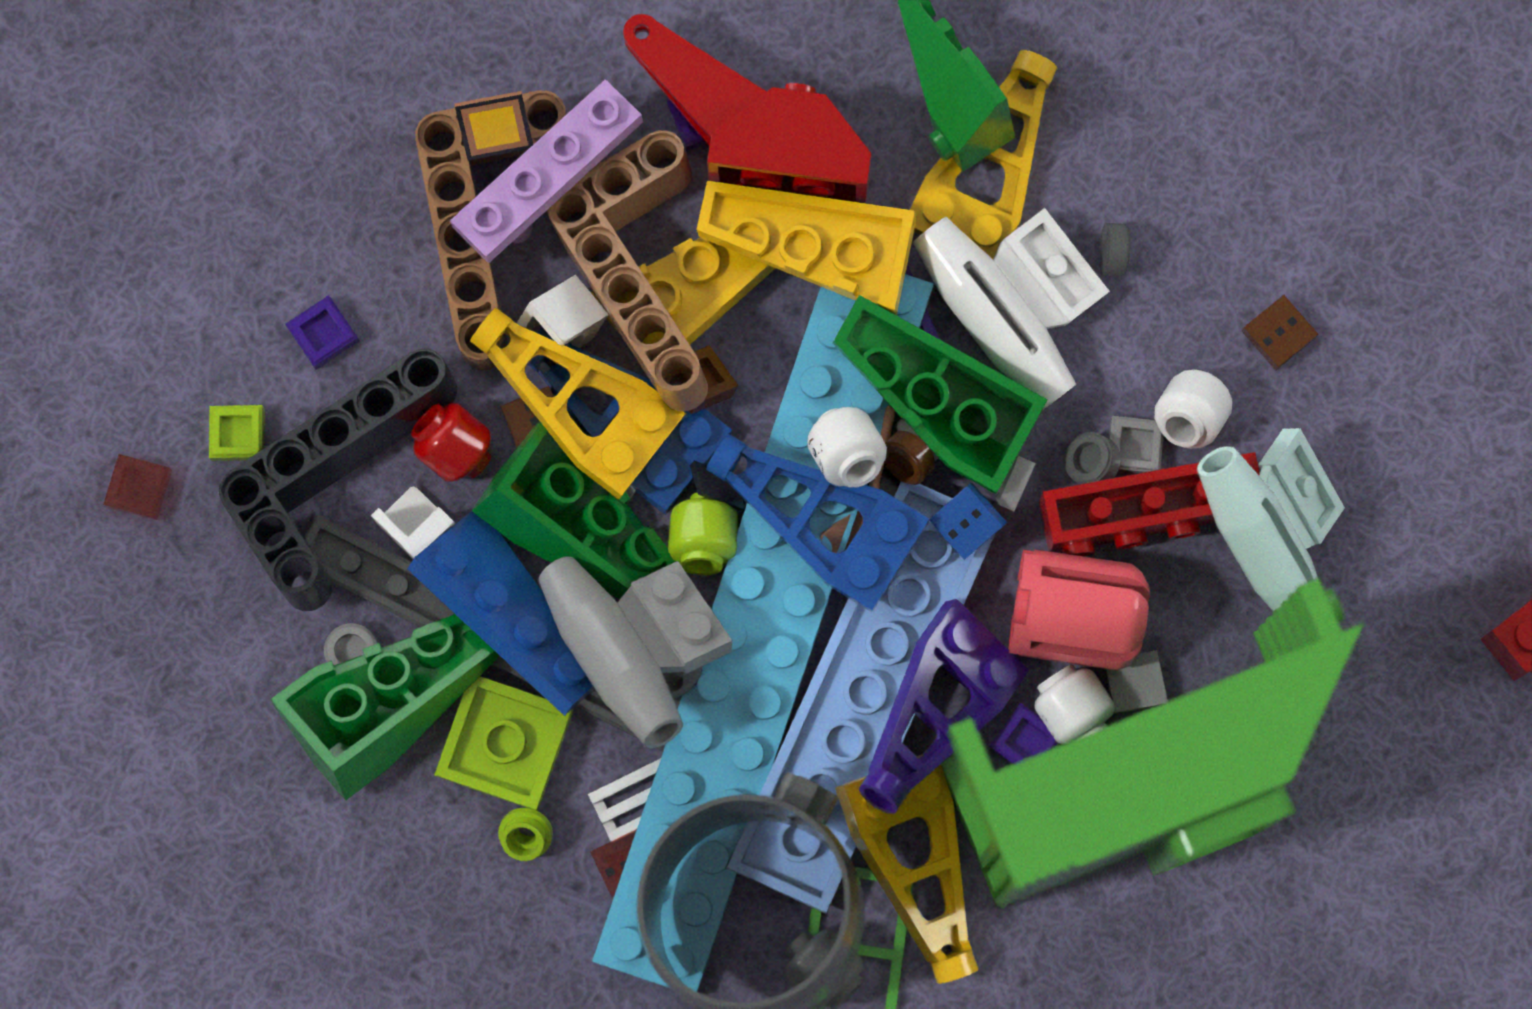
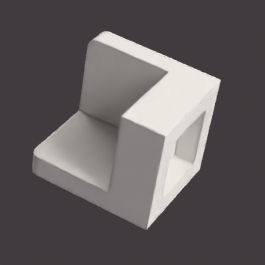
(566, 313)
(413, 521)

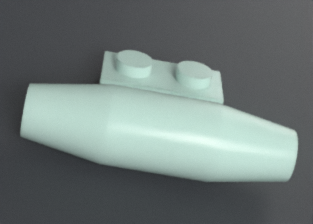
(1272, 515)

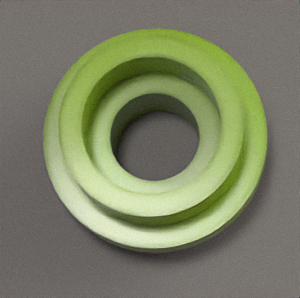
(522, 846)

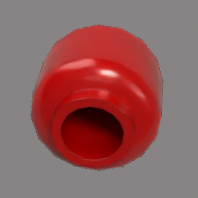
(451, 442)

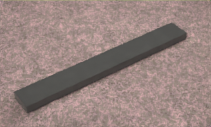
(386, 582)

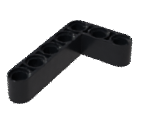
(325, 466)

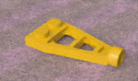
(979, 221)
(630, 438)
(869, 830)

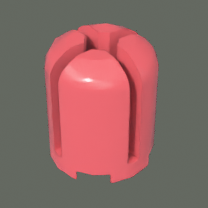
(1079, 610)

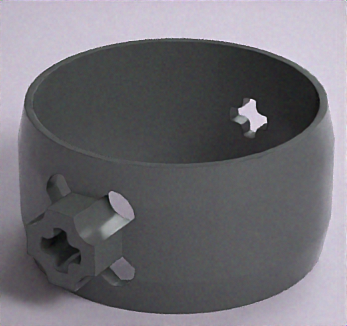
(795, 804)

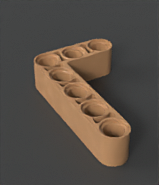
(467, 265)
(619, 272)

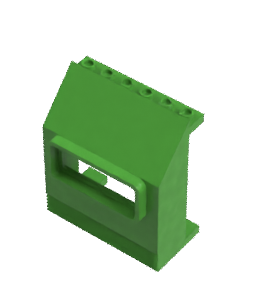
(1161, 780)

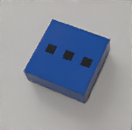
(967, 521)

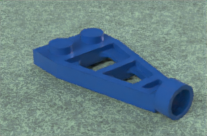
(669, 470)
(874, 553)

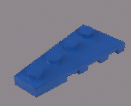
(501, 602)

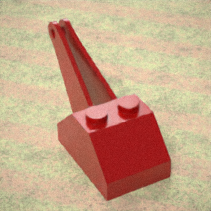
(754, 136)

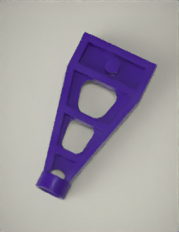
(977, 662)

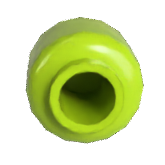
(703, 534)

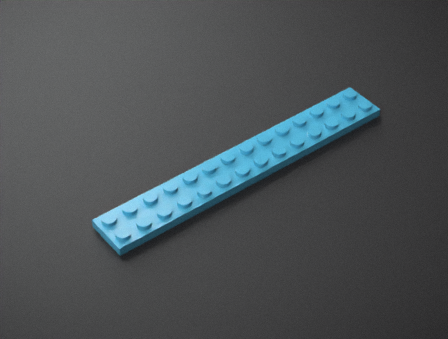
(745, 699)

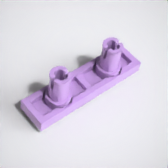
(546, 171)

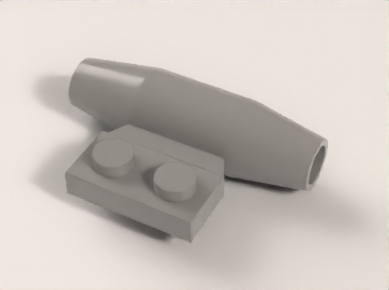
(630, 642)

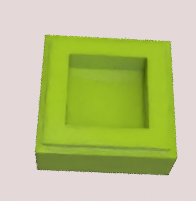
(236, 432)

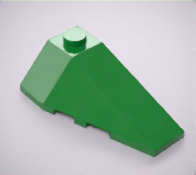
(961, 97)
(948, 398)
(562, 512)
(375, 706)

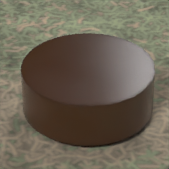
(908, 458)

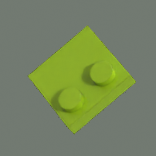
(503, 743)

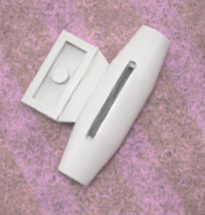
(1015, 297)

